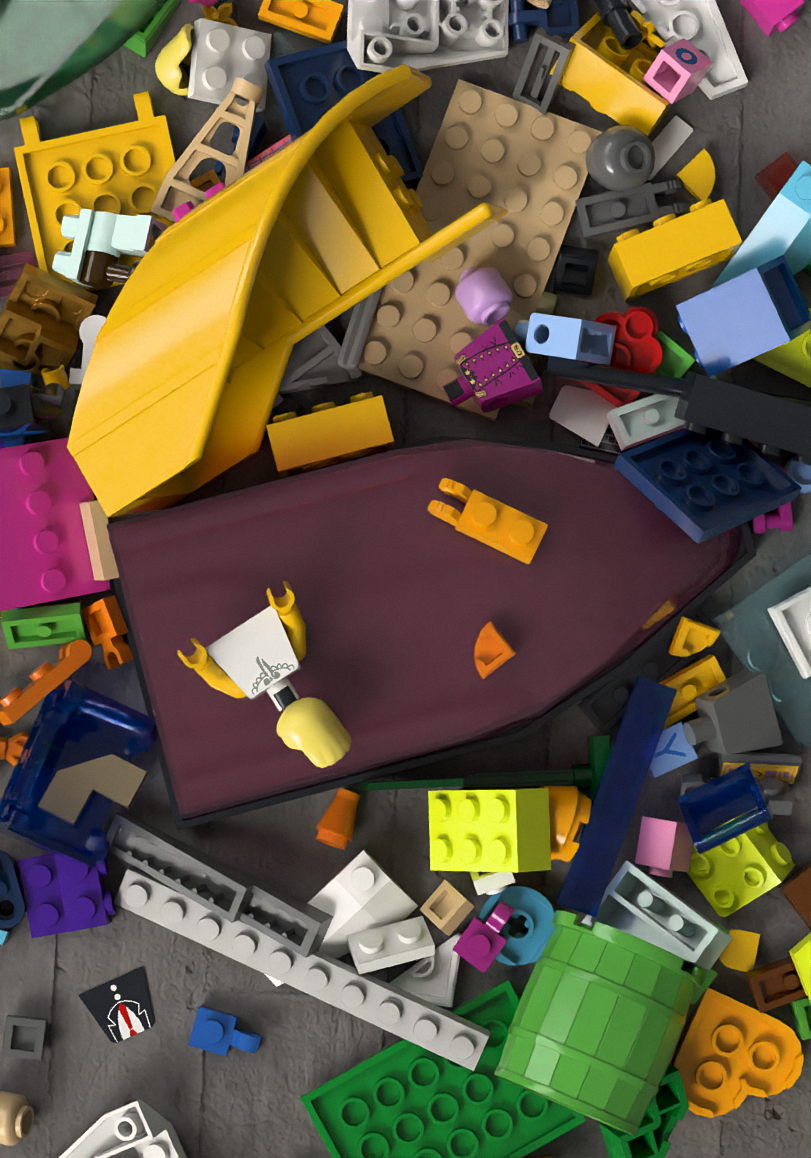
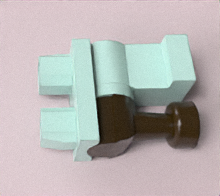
(98, 244)

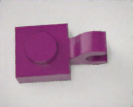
(482, 939)

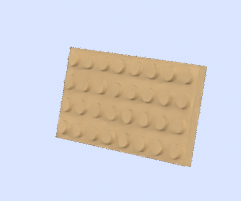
(494, 155)

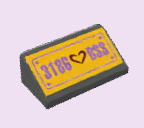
(765, 765)

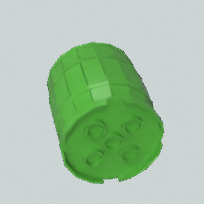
(599, 1022)

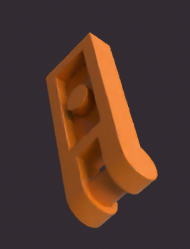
(44, 680)

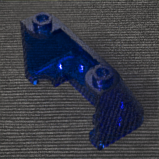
(70, 730)

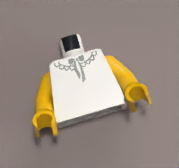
(256, 654)

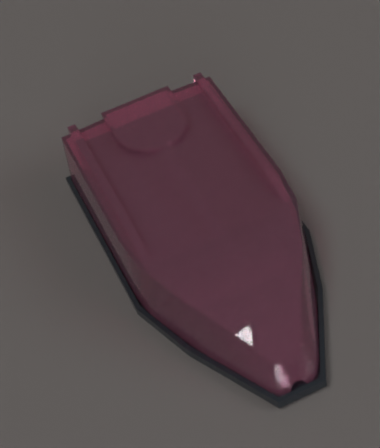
(398, 609)

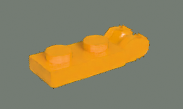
(490, 521)

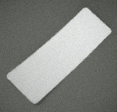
(669, 142)

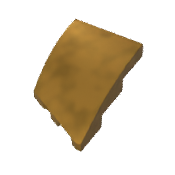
(42, 321)

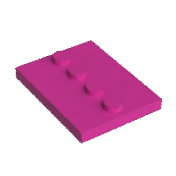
(42, 526)

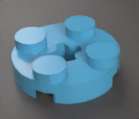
(539, 913)

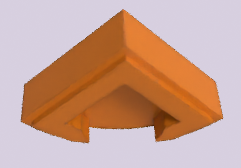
(490, 650)

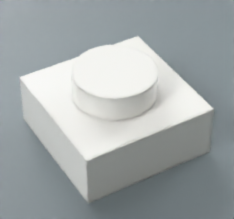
(491, 882)

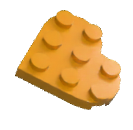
(733, 1054)

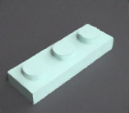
(645, 420)

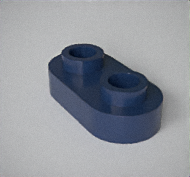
(11, 890)

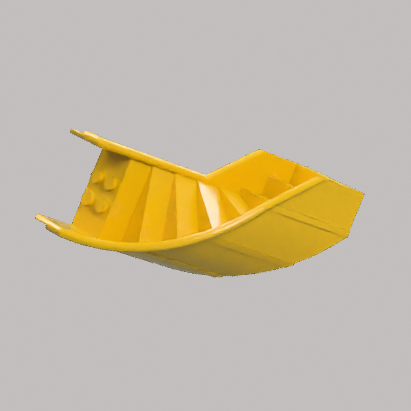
(229, 289)

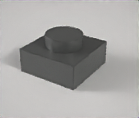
(24, 1037)

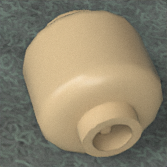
(15, 1118)

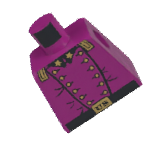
(494, 371)

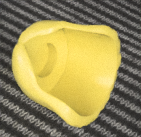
(169, 60)
(315, 730)

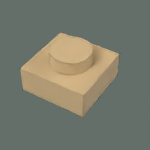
(446, 907)

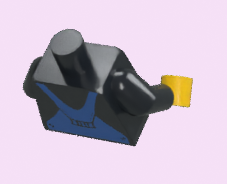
(28, 410)

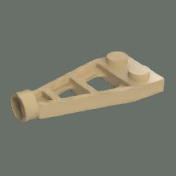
(176, 185)

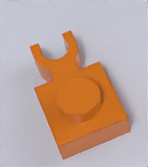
(106, 629)

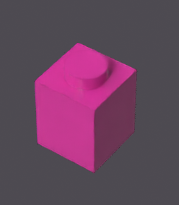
(774, 14)

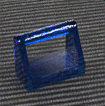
(722, 801)

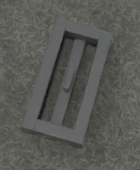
(554, 45)

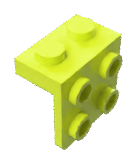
(740, 869)

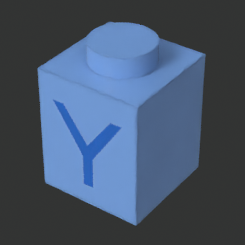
(672, 751)

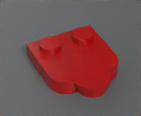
(633, 349)

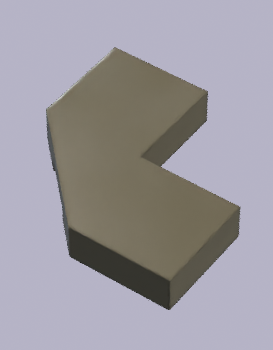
(75, 785)

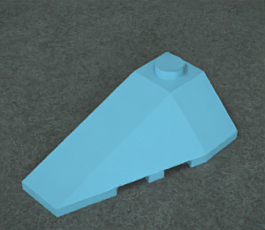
(780, 231)

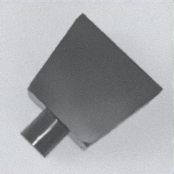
(736, 716)

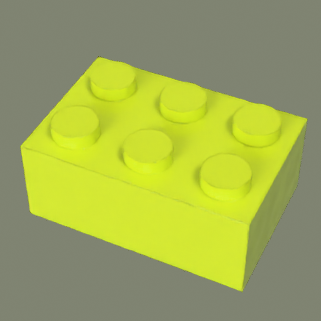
(489, 830)

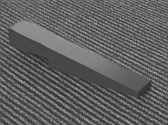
(219, 885)

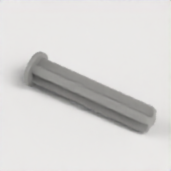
(358, 331)

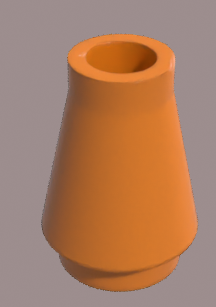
(338, 821)

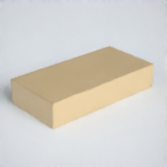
(98, 541)

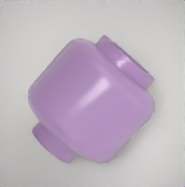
(483, 295)

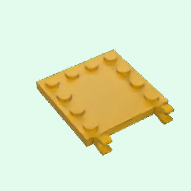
(94, 170)

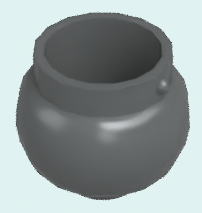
(621, 158)

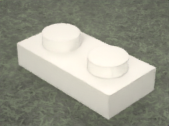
(390, 945)

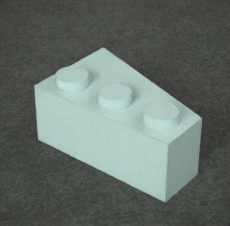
(657, 915)

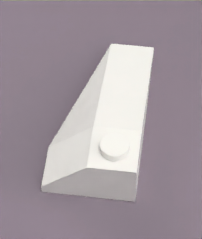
(359, 900)

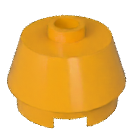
(567, 813)

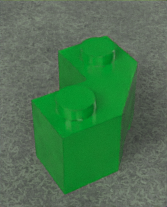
(656, 1126)

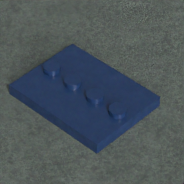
(320, 77)
(706, 481)

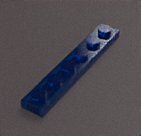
(616, 796)

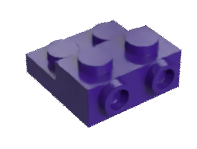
(64, 895)

